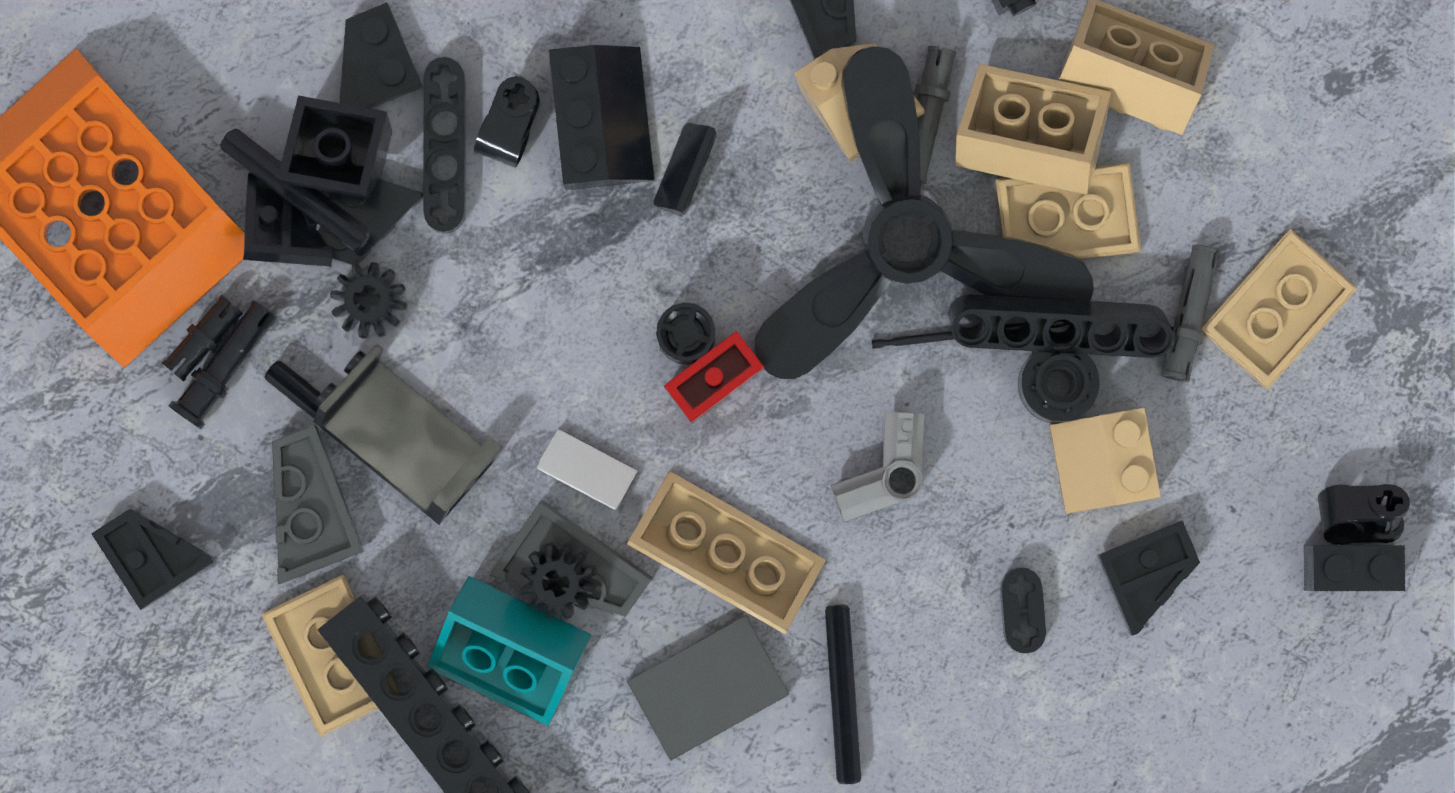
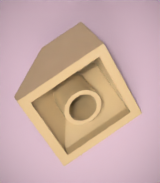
(823, 92)

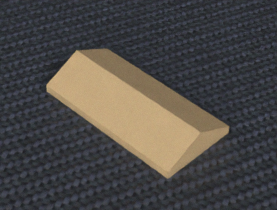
(726, 552)

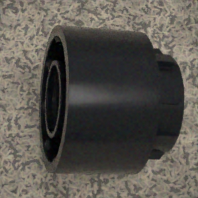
(1052, 408)

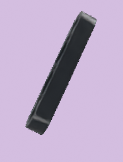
(449, 145)

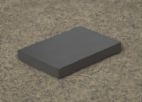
(707, 687)

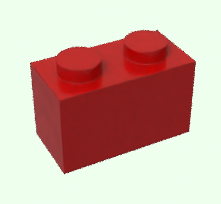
(714, 377)

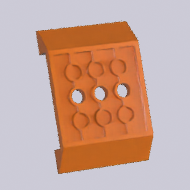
(152, 244)

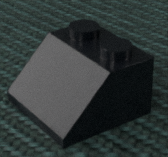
(335, 147)

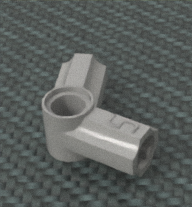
(900, 450)

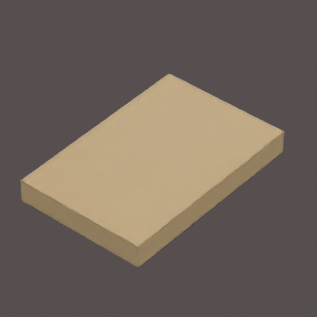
(1072, 221)
(1278, 309)
(318, 673)

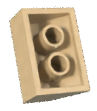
(1144, 64)
(1032, 129)

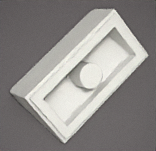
(587, 469)

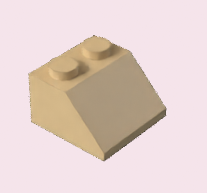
(1105, 460)

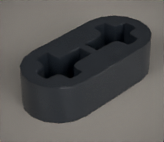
(1011, 610)

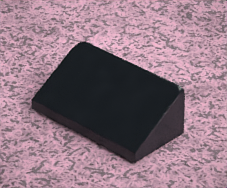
(685, 168)

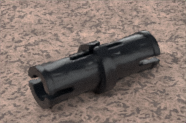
(202, 338)

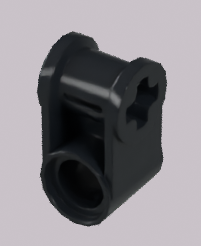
(505, 130)
(1358, 515)

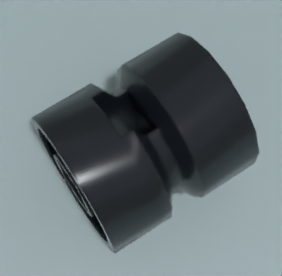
(685, 333)

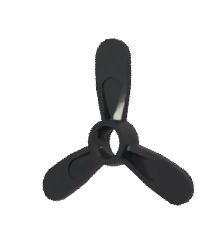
(888, 142)

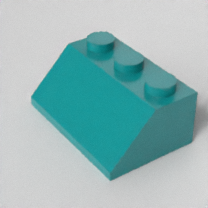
(508, 650)

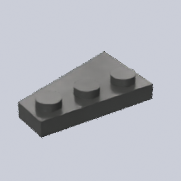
(310, 508)

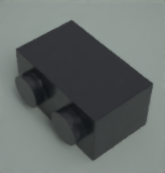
(1354, 568)

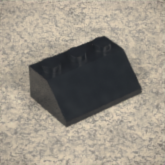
(601, 116)

